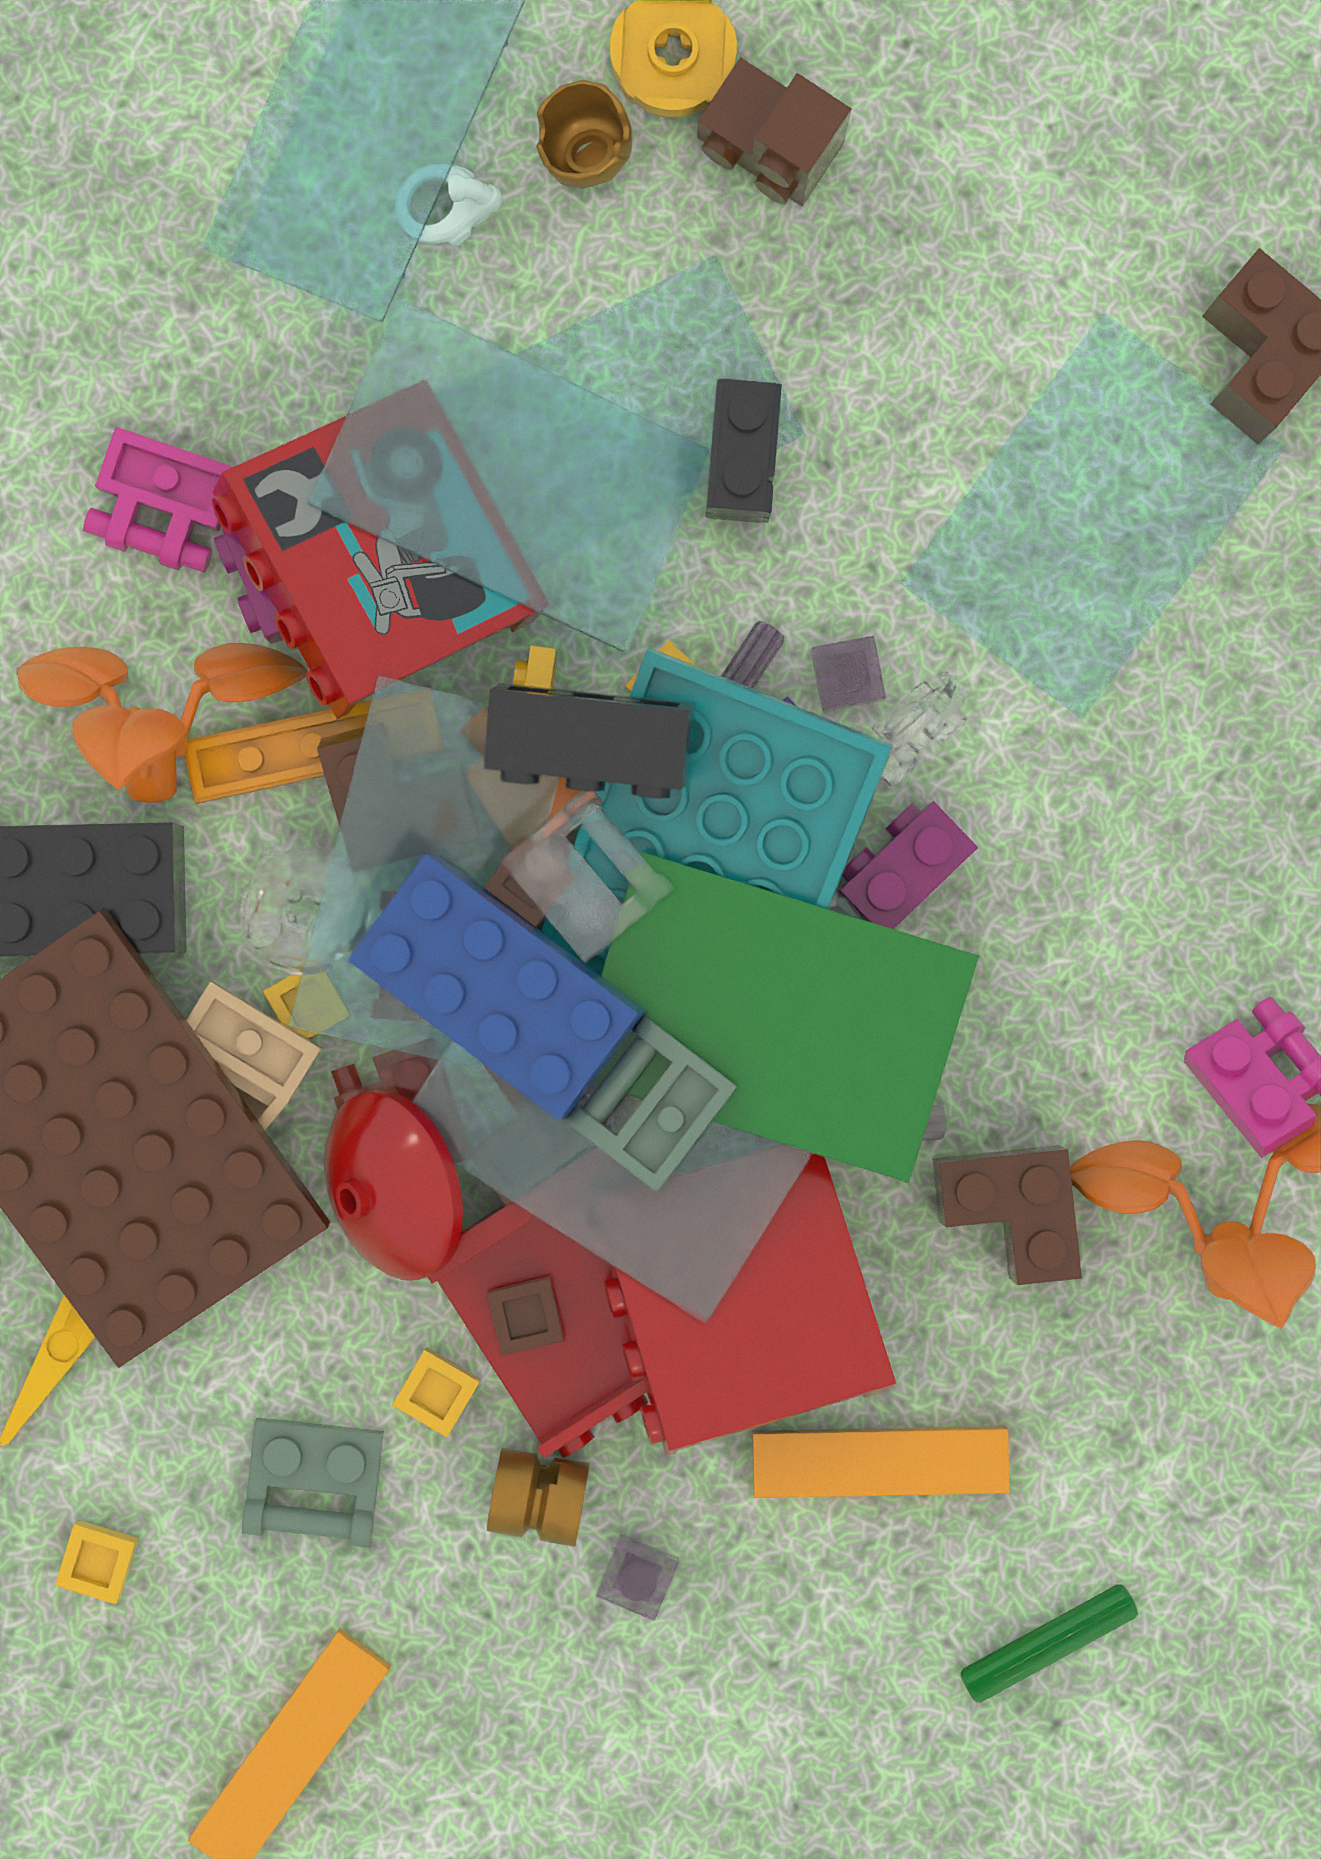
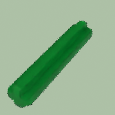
(1049, 1643)

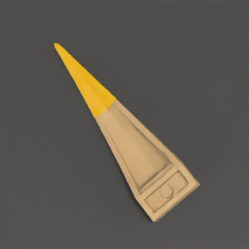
(265, 1067)

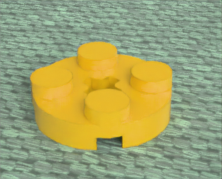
(647, 77)

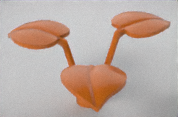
(138, 744)
(1240, 1264)

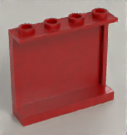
(779, 1343)

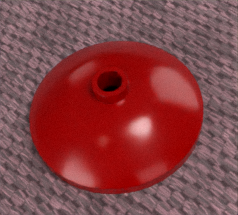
(393, 1185)

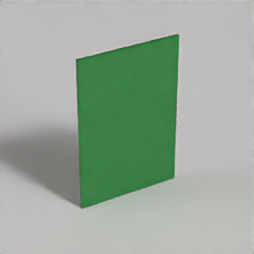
(803, 1008)

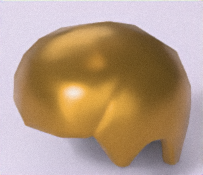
(581, 115)

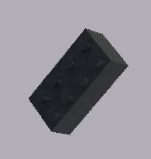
(69, 872)

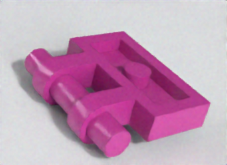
(162, 479)
(1250, 1086)

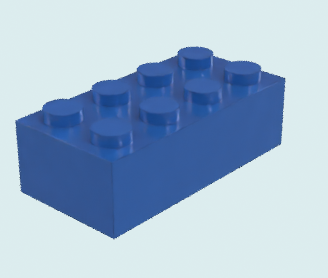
(497, 985)

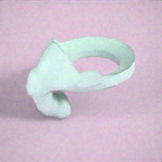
(472, 206)

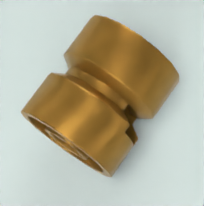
(538, 1497)

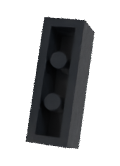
(588, 739)

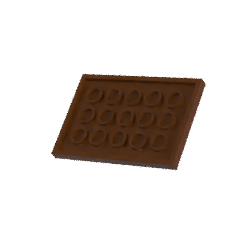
(132, 1146)

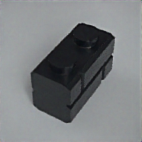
(743, 450)

